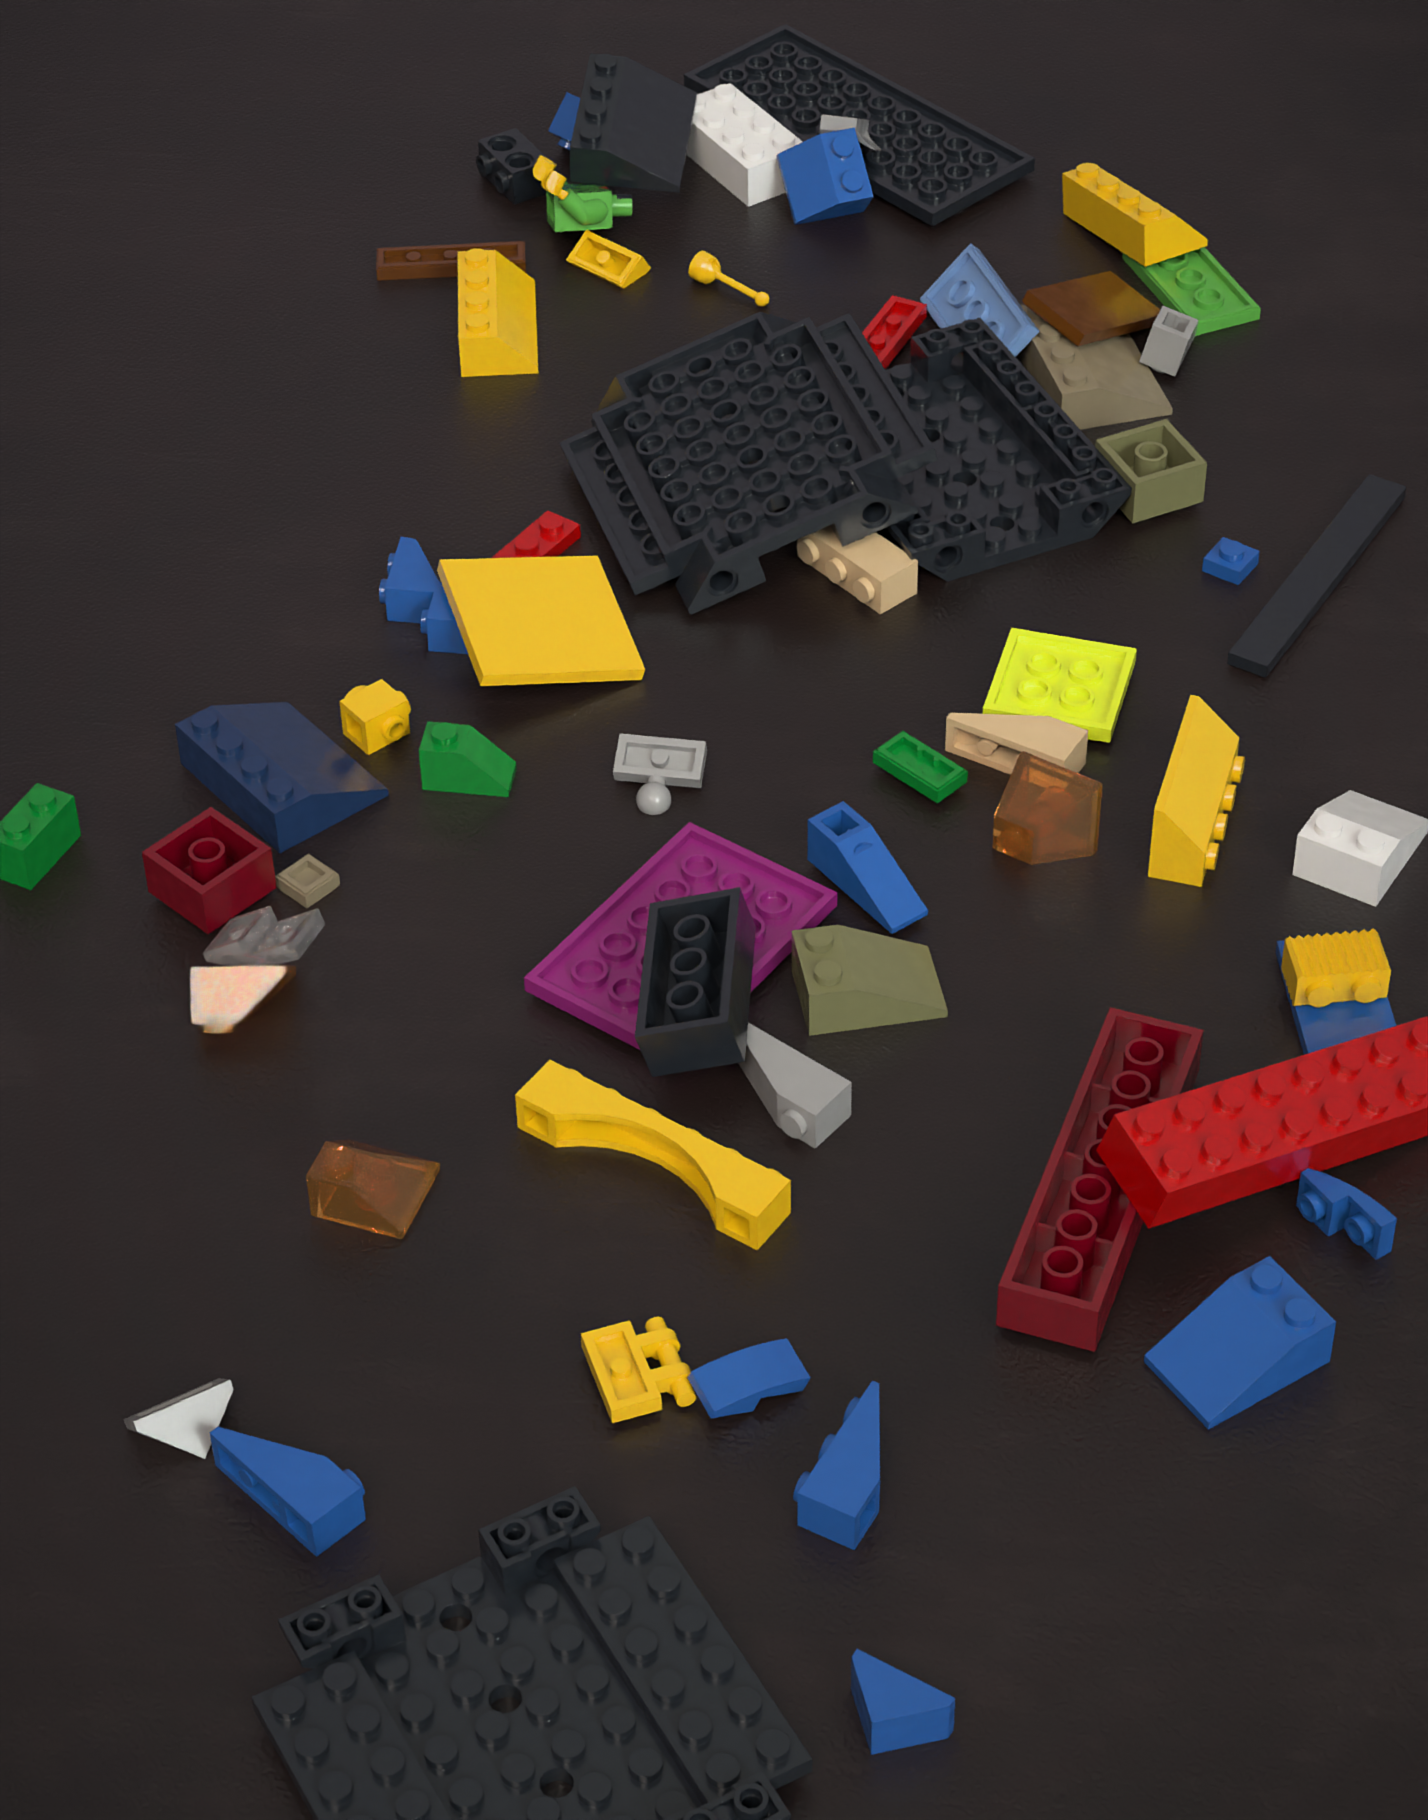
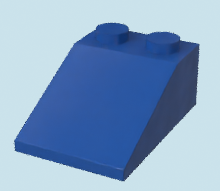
(1243, 1343)

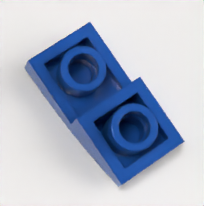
(1339, 1205)
(745, 1376)

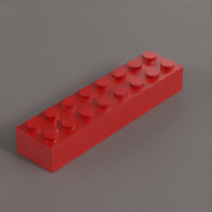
(1271, 1124)

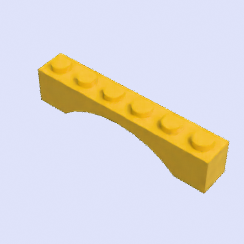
(575, 1111)

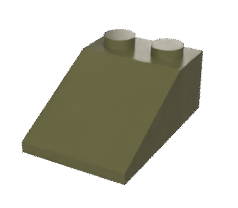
(862, 980)

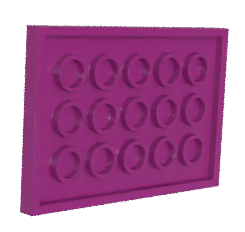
(601, 962)

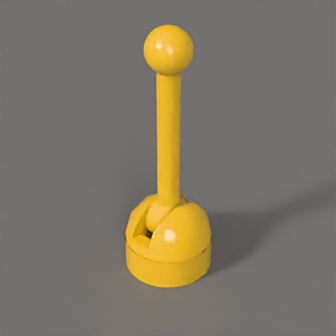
(706, 269)

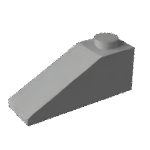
(795, 1089)

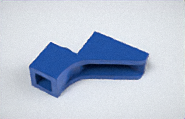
(417, 596)

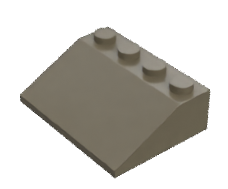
(1093, 381)

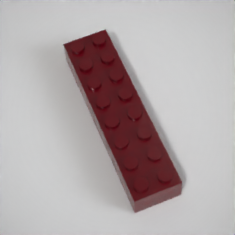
(1080, 1218)

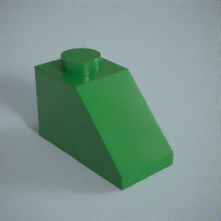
(463, 761)

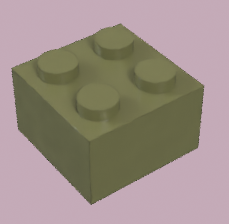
(1159, 468)

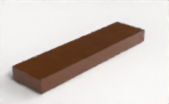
(437, 260)

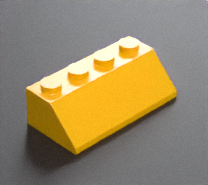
(1126, 216)
(495, 316)
(1194, 797)

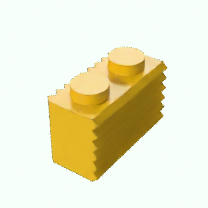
(1335, 968)

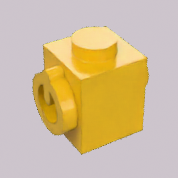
(375, 716)

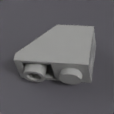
(1169, 341)

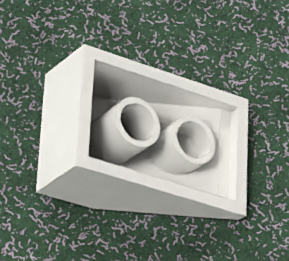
(1357, 846)

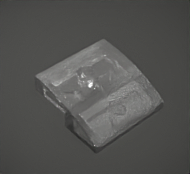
(262, 940)

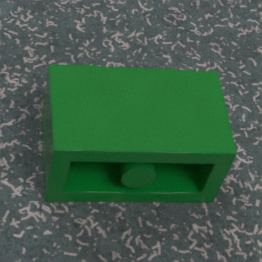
(37, 835)

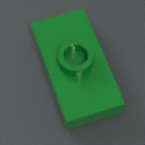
(920, 766)

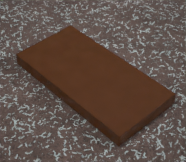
(1092, 308)

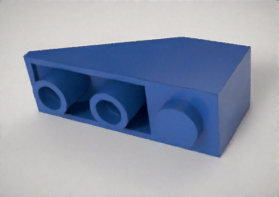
(862, 867)
(844, 1486)

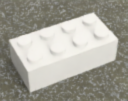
(739, 144)

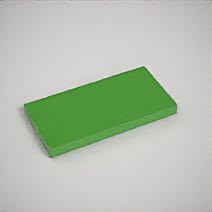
(1198, 288)

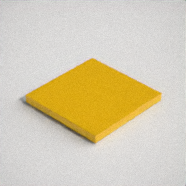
(540, 620)

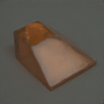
(1047, 813)
(233, 993)
(368, 1186)

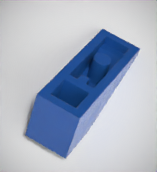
(293, 1486)

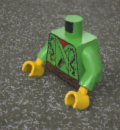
(578, 205)

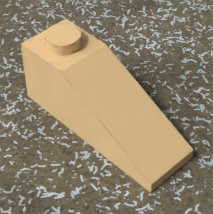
(1001, 738)

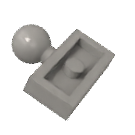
(659, 763)

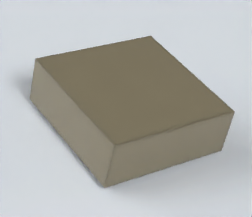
(307, 880)

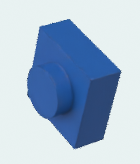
(1230, 560)

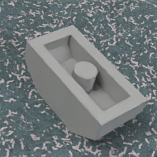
(834, 123)

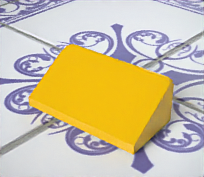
(607, 260)

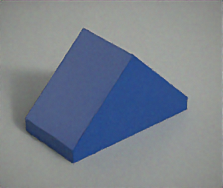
(897, 1707)

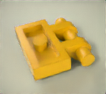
(623, 1374)

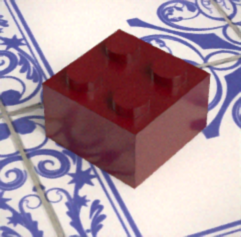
(209, 870)

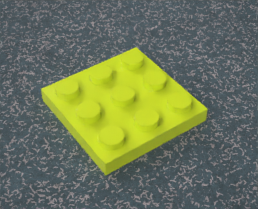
(1063, 680)

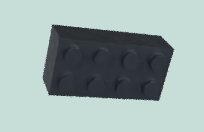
(696, 982)

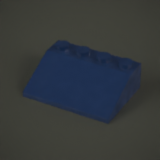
(275, 770)

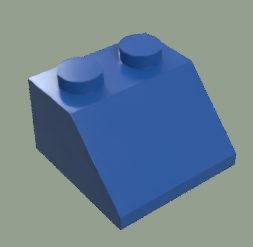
(825, 177)

